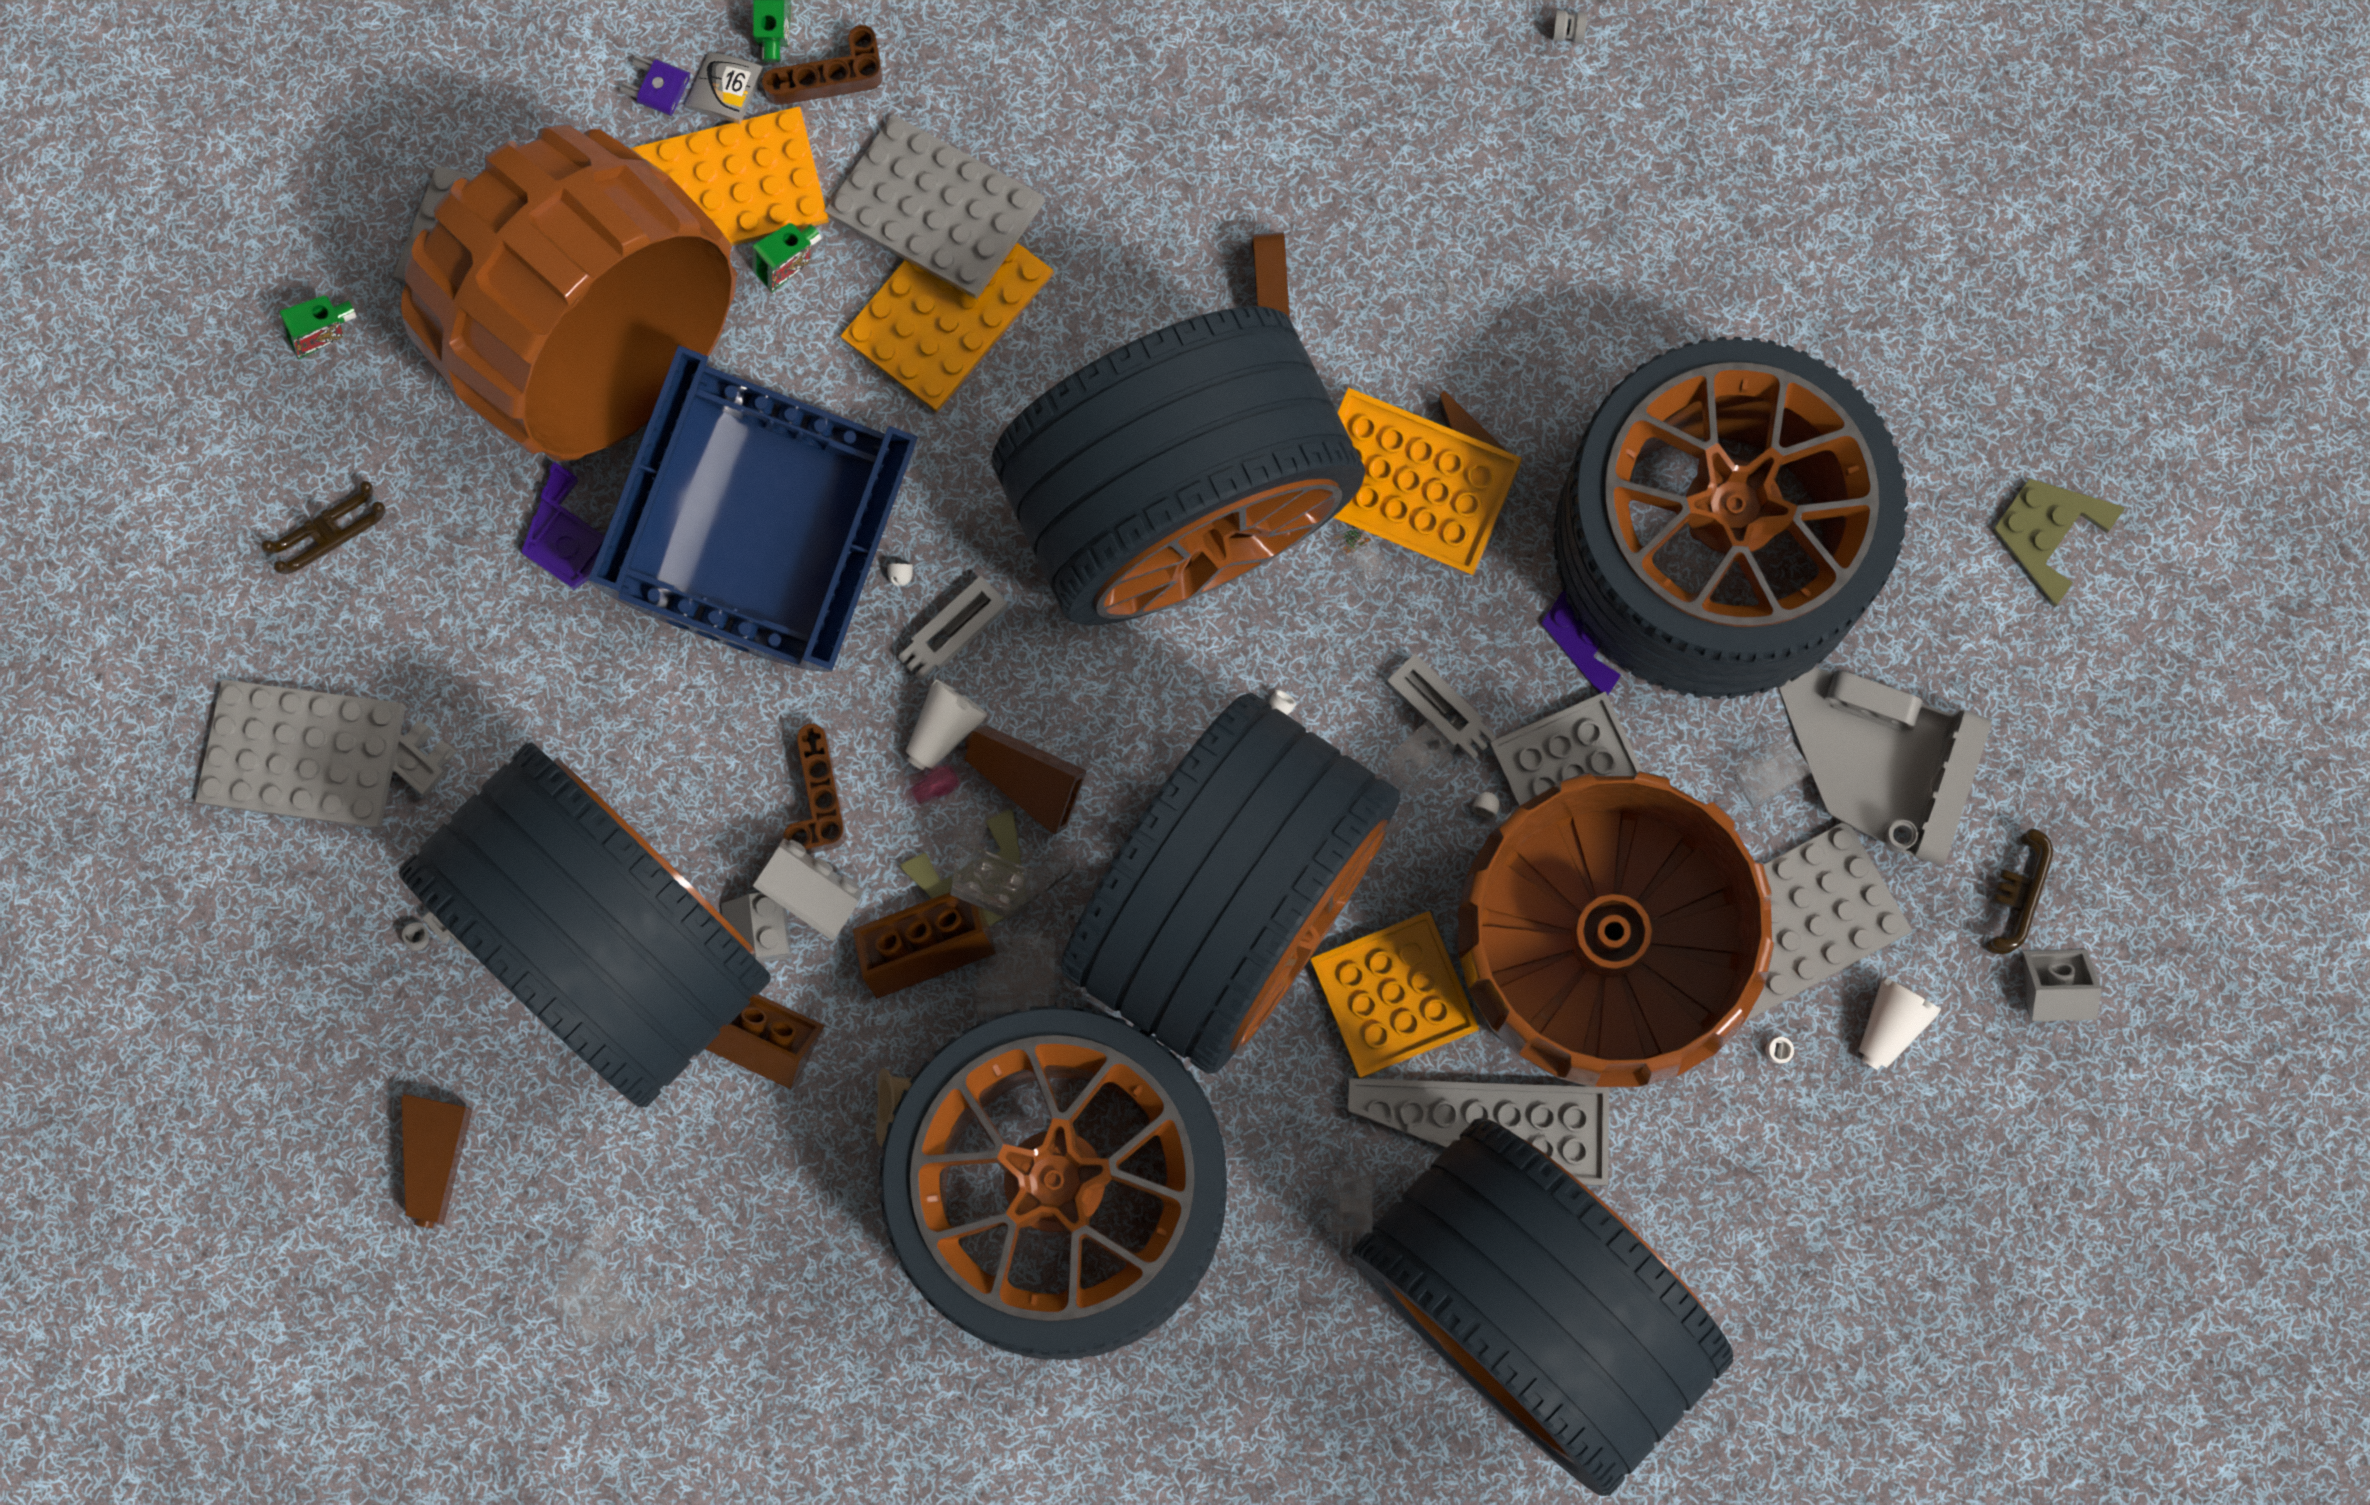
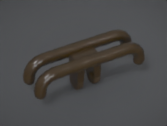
(326, 531)

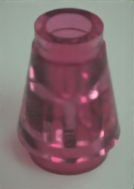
(936, 784)

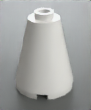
(942, 725)
(1894, 1023)

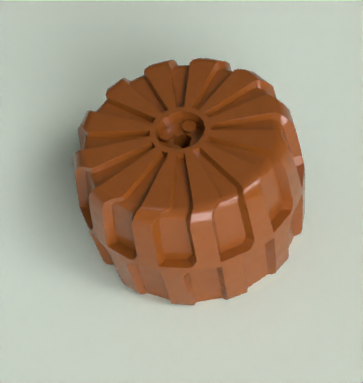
(565, 289)
(1629, 860)

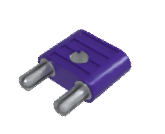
(661, 86)

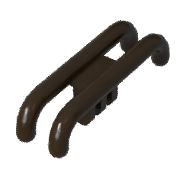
(2023, 892)

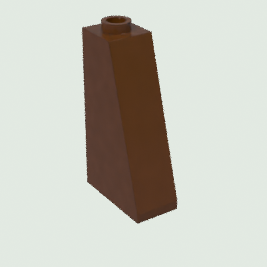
(1028, 776)
(431, 1156)

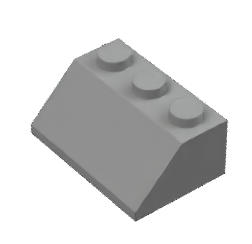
(808, 888)

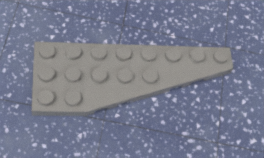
(1558, 1120)

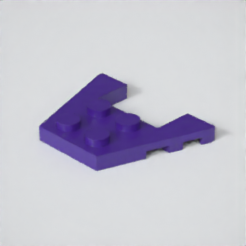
(558, 538)
(1578, 645)

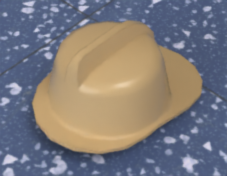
(889, 1094)

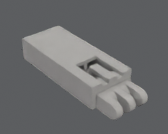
(961, 620)
(1433, 699)

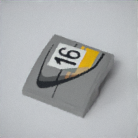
(724, 87)

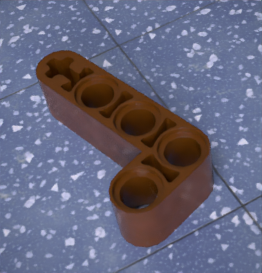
(823, 70)
(1271, 271)
(815, 789)

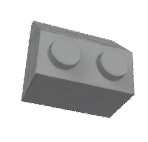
(761, 924)
(2061, 985)

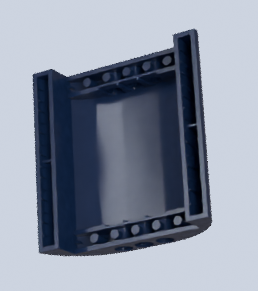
(751, 516)

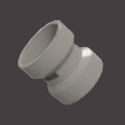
(1576, 28)

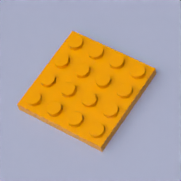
(1394, 994)

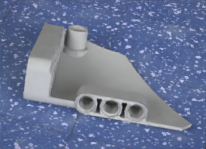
(1886, 758)

